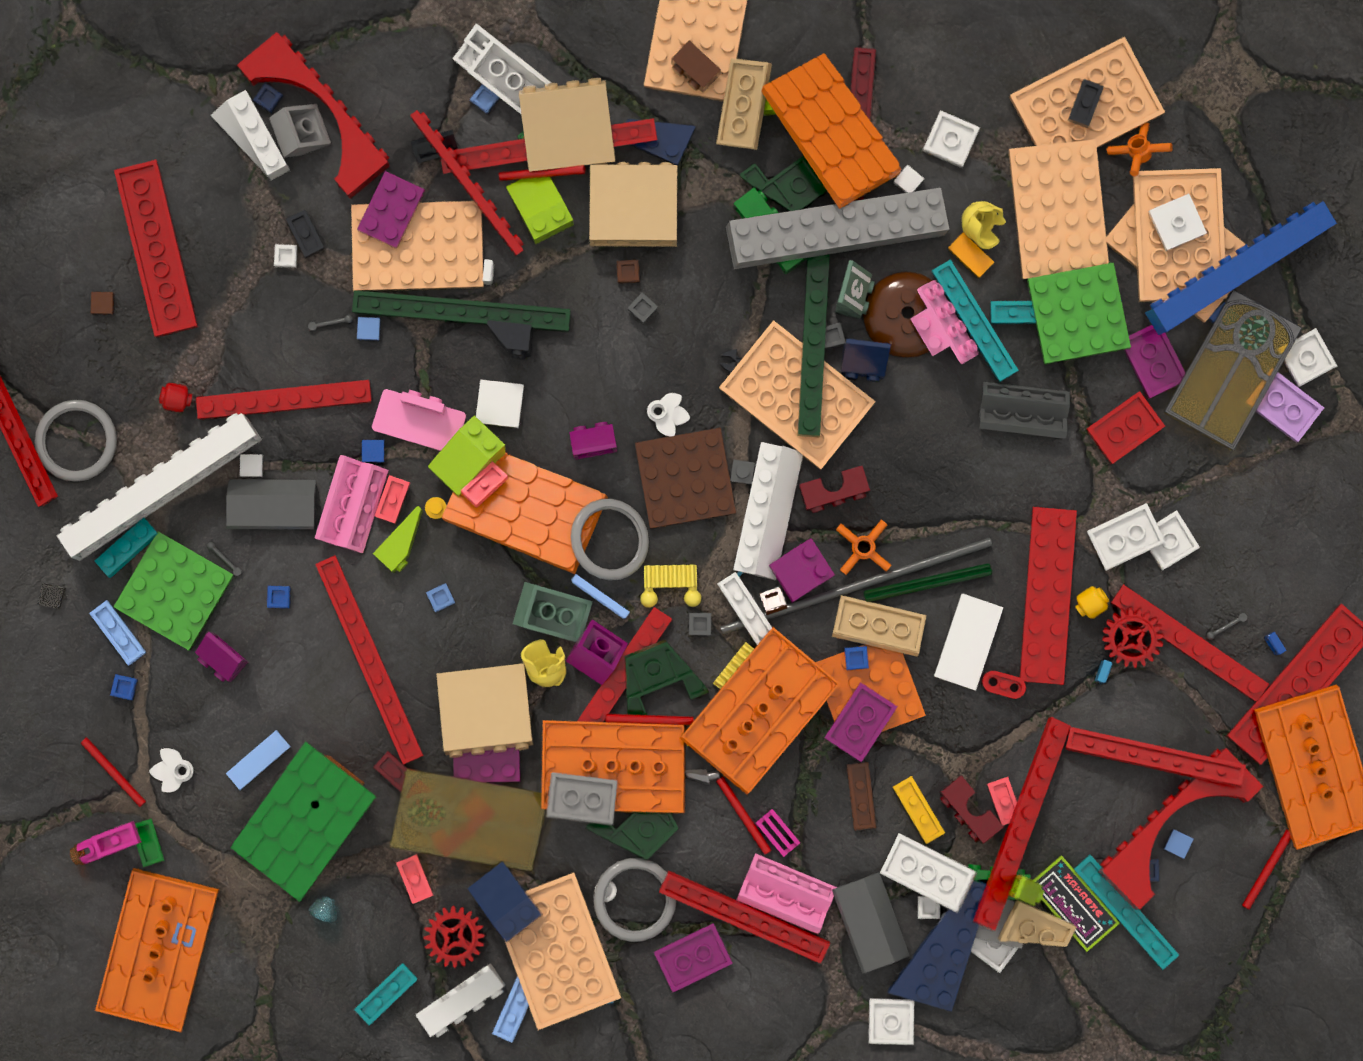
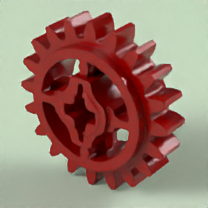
(1126, 643)
(463, 942)

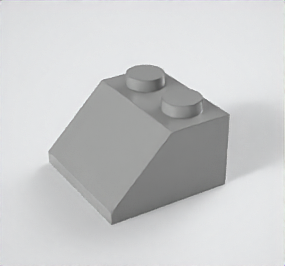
(299, 130)

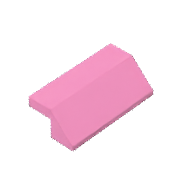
(351, 504)
(786, 893)

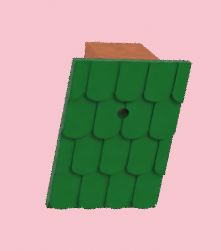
(291, 837)

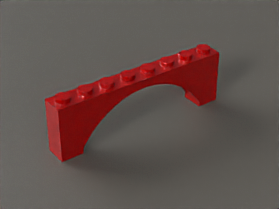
(279, 63)
(1130, 865)

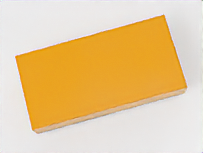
(970, 255)

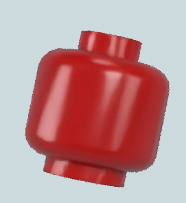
(175, 397)

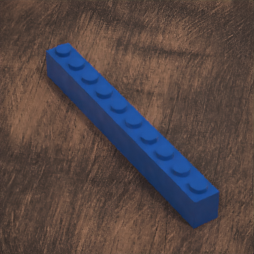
(1240, 268)

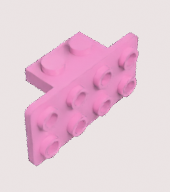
(940, 325)
(417, 419)

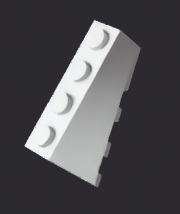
(245, 126)
(460, 1000)

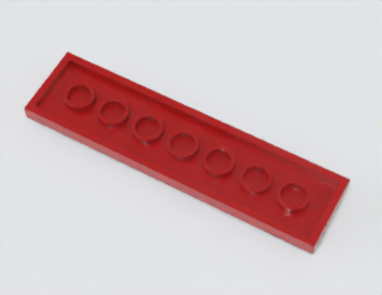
(156, 248)
(1048, 595)
(1309, 671)

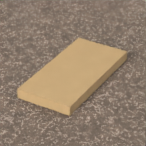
(743, 104)
(879, 626)

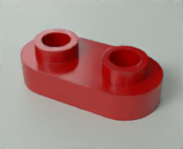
(1003, 684)

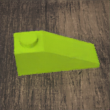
(398, 545)
(1026, 890)

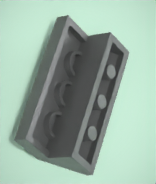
(1024, 410)
(270, 504)
(870, 922)

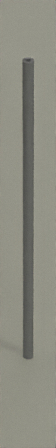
(868, 582)

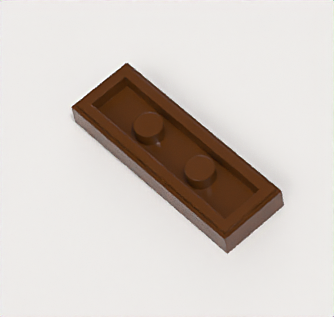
(861, 796)

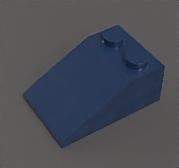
(864, 359)
(505, 901)

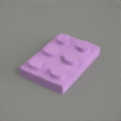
(1289, 408)

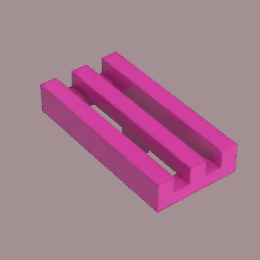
(766, 818)

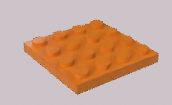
(886, 676)

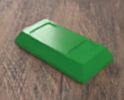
(149, 848)

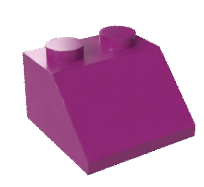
(593, 441)
(801, 570)
(597, 652)
(220, 657)

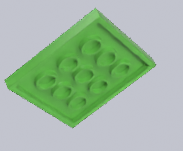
(1078, 313)
(173, 591)

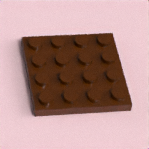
(685, 478)

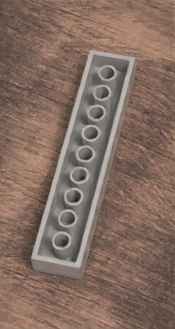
(837, 230)

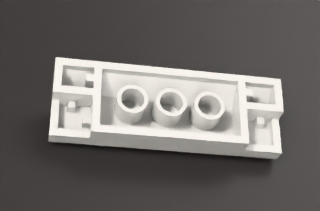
(497, 66)
(768, 510)

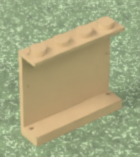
(566, 124)
(633, 204)
(484, 710)

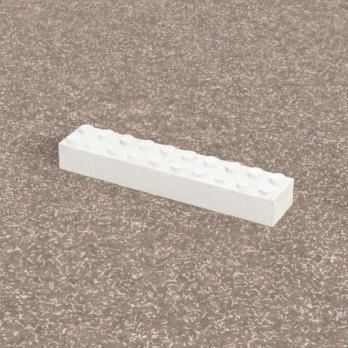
(158, 487)

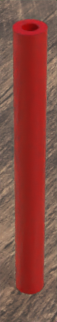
(525, 174)
(648, 719)
(113, 772)
(743, 815)
(1268, 868)

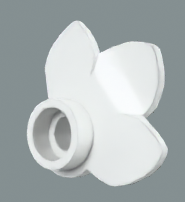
(671, 413)
(169, 770)

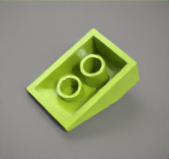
(540, 207)
(467, 455)

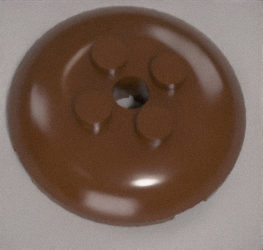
(884, 316)

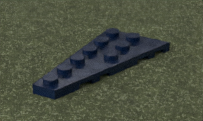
(941, 959)

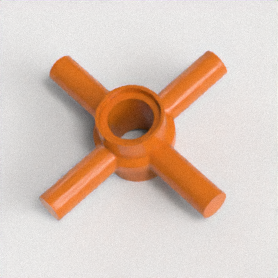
(1139, 149)
(851, 537)

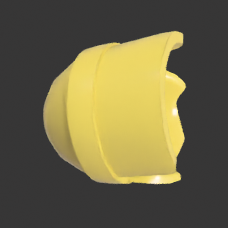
(978, 222)
(542, 666)

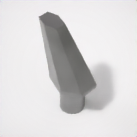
(702, 776)

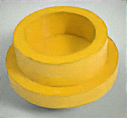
(435, 507)

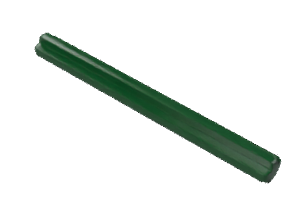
(927, 582)

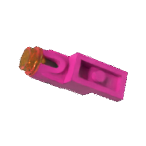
(105, 844)

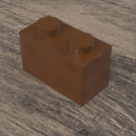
(695, 67)

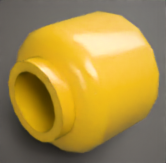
(1092, 602)

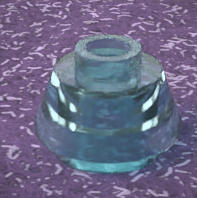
(324, 909)

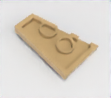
(1035, 926)

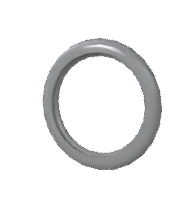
(100, 465)
(586, 563)
(599, 901)

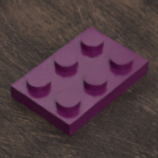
(391, 210)
(1154, 361)
(860, 722)
(489, 766)
(693, 957)

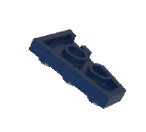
(670, 142)

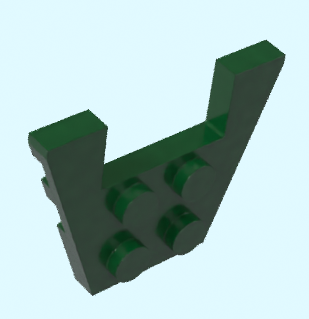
(791, 188)
(654, 669)
(640, 833)

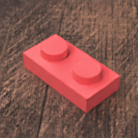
(484, 484)
(392, 499)
(1003, 799)
(414, 879)

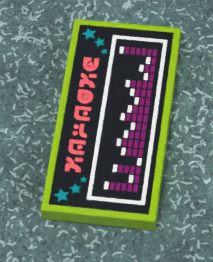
(1076, 903)

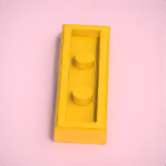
(918, 810)

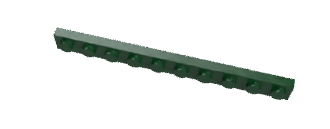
(459, 310)
(813, 346)

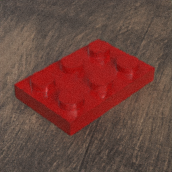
(1125, 427)

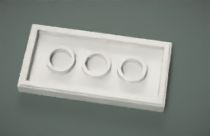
(968, 642)
(928, 872)

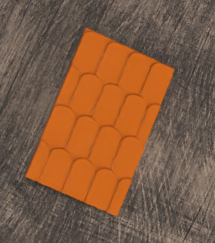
(831, 130)
(530, 513)
(759, 710)
(642, 758)
(1314, 765)
(145, 972)

